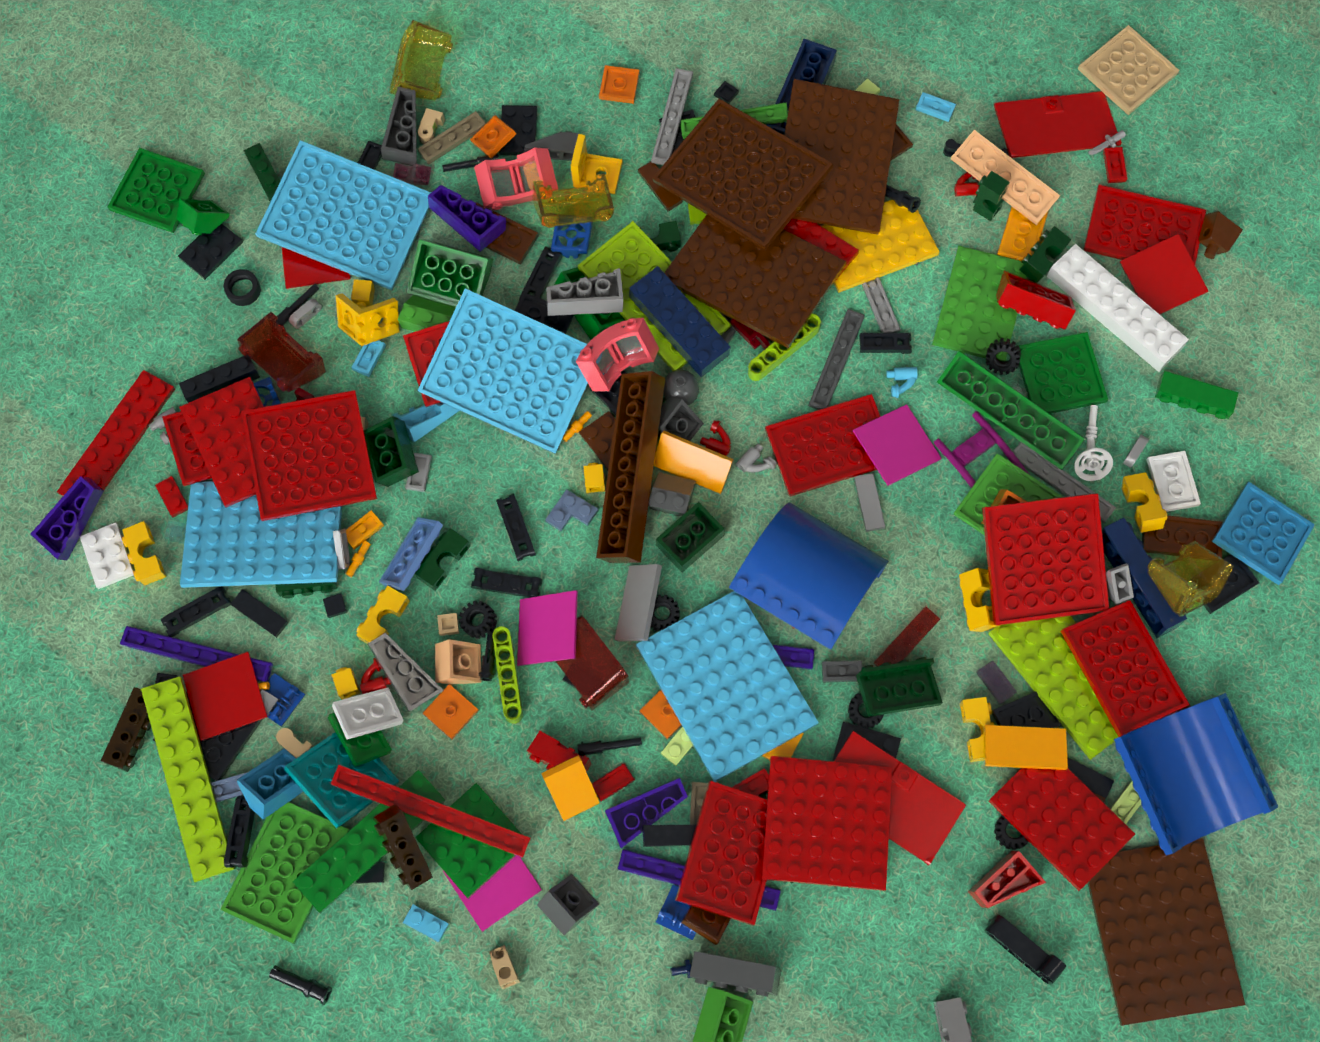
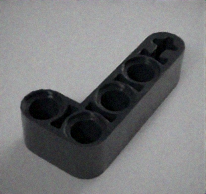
(1025, 950)

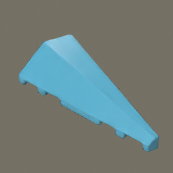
(424, 419)

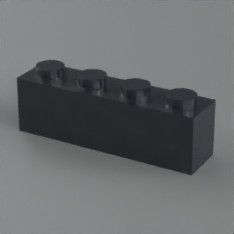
(219, 378)

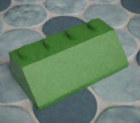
(423, 313)
(722, 1017)

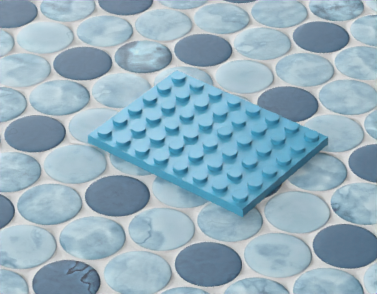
(345, 215)
(507, 371)
(239, 549)
(726, 685)

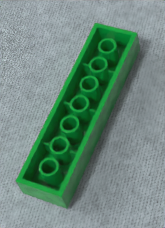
(1011, 410)
(355, 852)

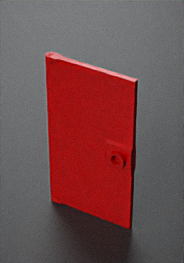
(1055, 123)
(918, 808)

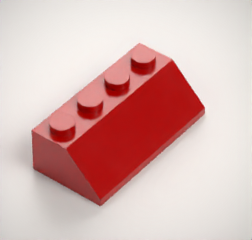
(1035, 300)

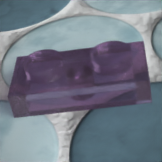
(996, 682)

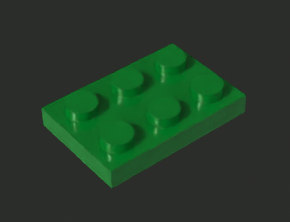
(364, 747)

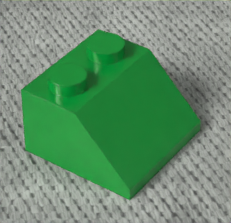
(200, 215)

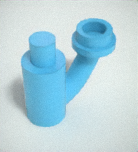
(902, 373)

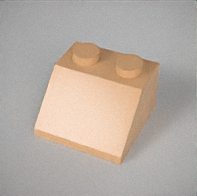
(457, 662)

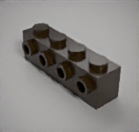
(128, 733)
(403, 847)

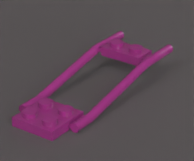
(975, 447)

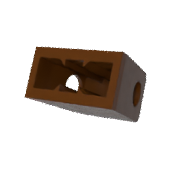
(1218, 234)

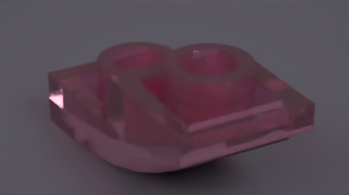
(413, 174)

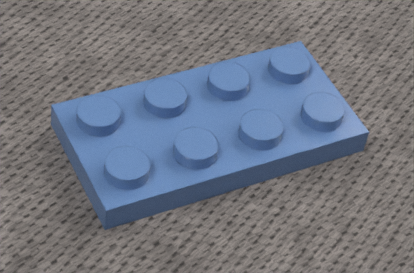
(411, 553)

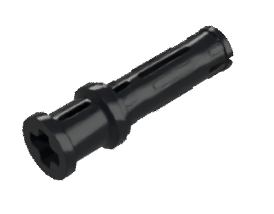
(903, 198)
(309, 987)

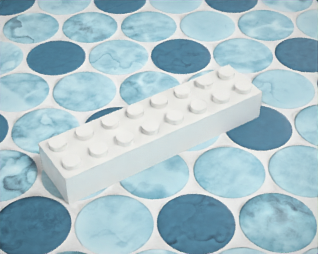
(1117, 307)

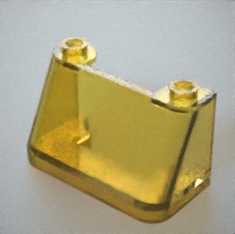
(421, 60)
(574, 204)
(1191, 579)

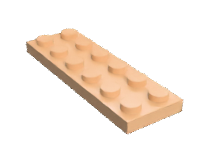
(1025, 190)

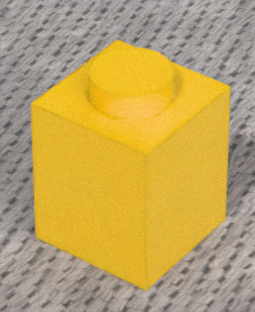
(363, 293)
(594, 478)
(345, 683)

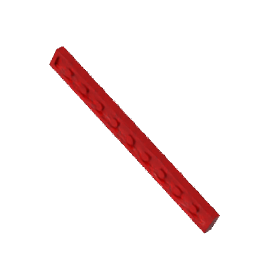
(430, 811)

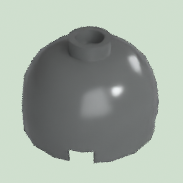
(681, 385)

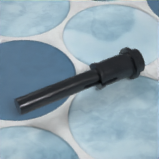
(467, 164)
(284, 316)
(487, 668)
(598, 747)

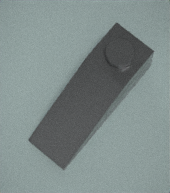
(560, 145)

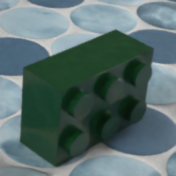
(390, 452)
(690, 537)

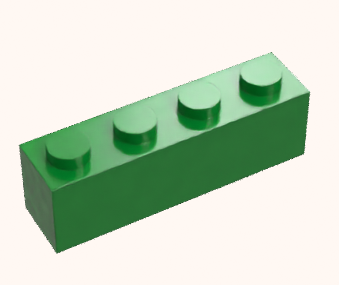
(1196, 395)

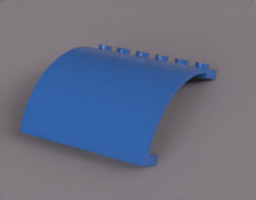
(807, 574)
(1195, 773)

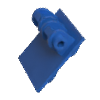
(287, 694)
(673, 914)

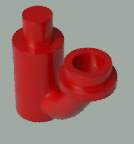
(965, 189)
(716, 445)
(375, 684)

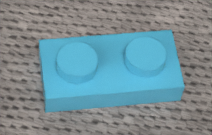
(935, 107)
(368, 358)
(425, 923)

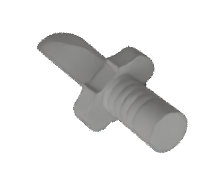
(1109, 141)

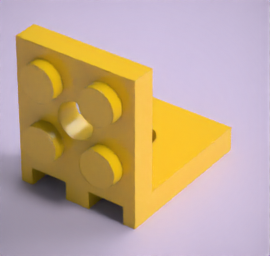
(586, 166)
(363, 323)

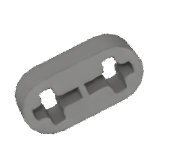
(305, 313)
(1136, 451)

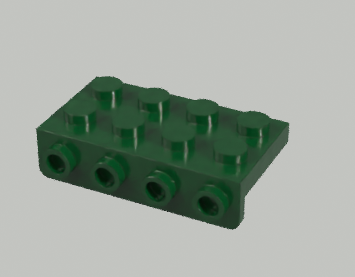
(898, 686)

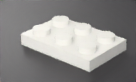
(1173, 481)
(106, 555)
(367, 713)

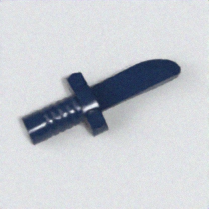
(682, 969)

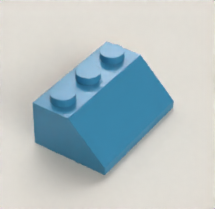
(269, 785)

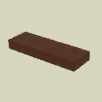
(666, 198)

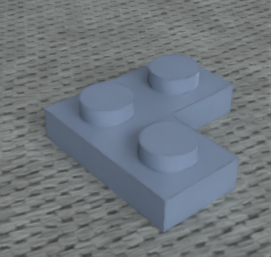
(570, 506)

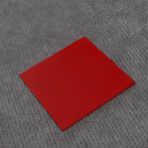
(304, 271)
(1164, 275)
(224, 696)

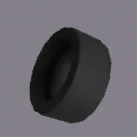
(246, 299)

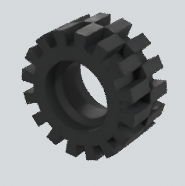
(1003, 366)
(672, 606)
(471, 612)
(857, 718)
(1001, 835)

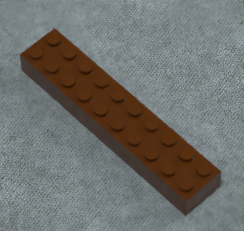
(631, 468)

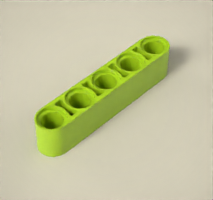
(779, 354)
(504, 666)

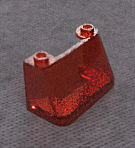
(280, 354)
(594, 669)

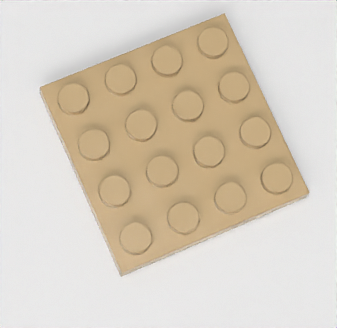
(1128, 70)

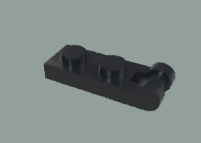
(885, 343)

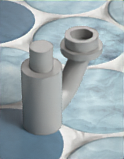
(158, 423)
(746, 462)

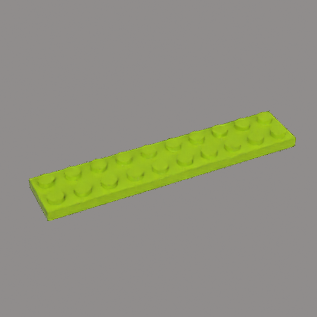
(187, 778)

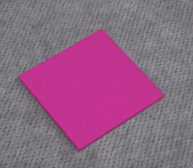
(897, 444)
(547, 628)
(500, 894)

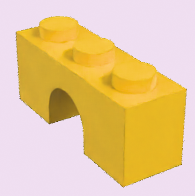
(1141, 489)
(137, 539)
(973, 586)
(389, 602)
(977, 712)

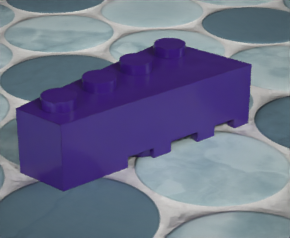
(472, 222)
(68, 518)
(644, 809)

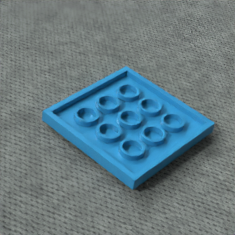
(1263, 533)

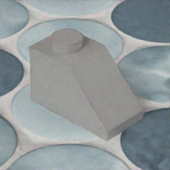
(1119, 584)

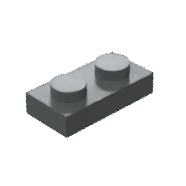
(840, 671)

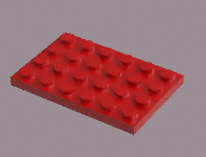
(1132, 222)
(221, 438)
(822, 445)
(1124, 668)
(1063, 821)
(726, 855)

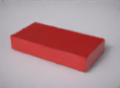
(612, 782)

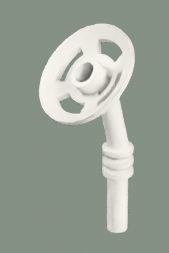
(1092, 459)

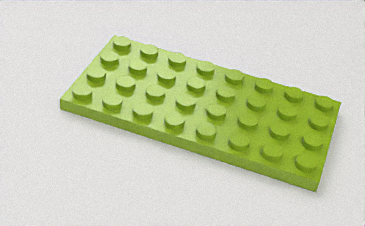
(636, 257)
(1052, 671)

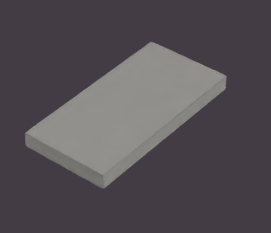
(638, 603)

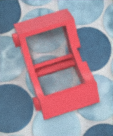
(512, 181)
(615, 350)

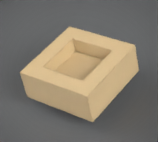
(448, 624)

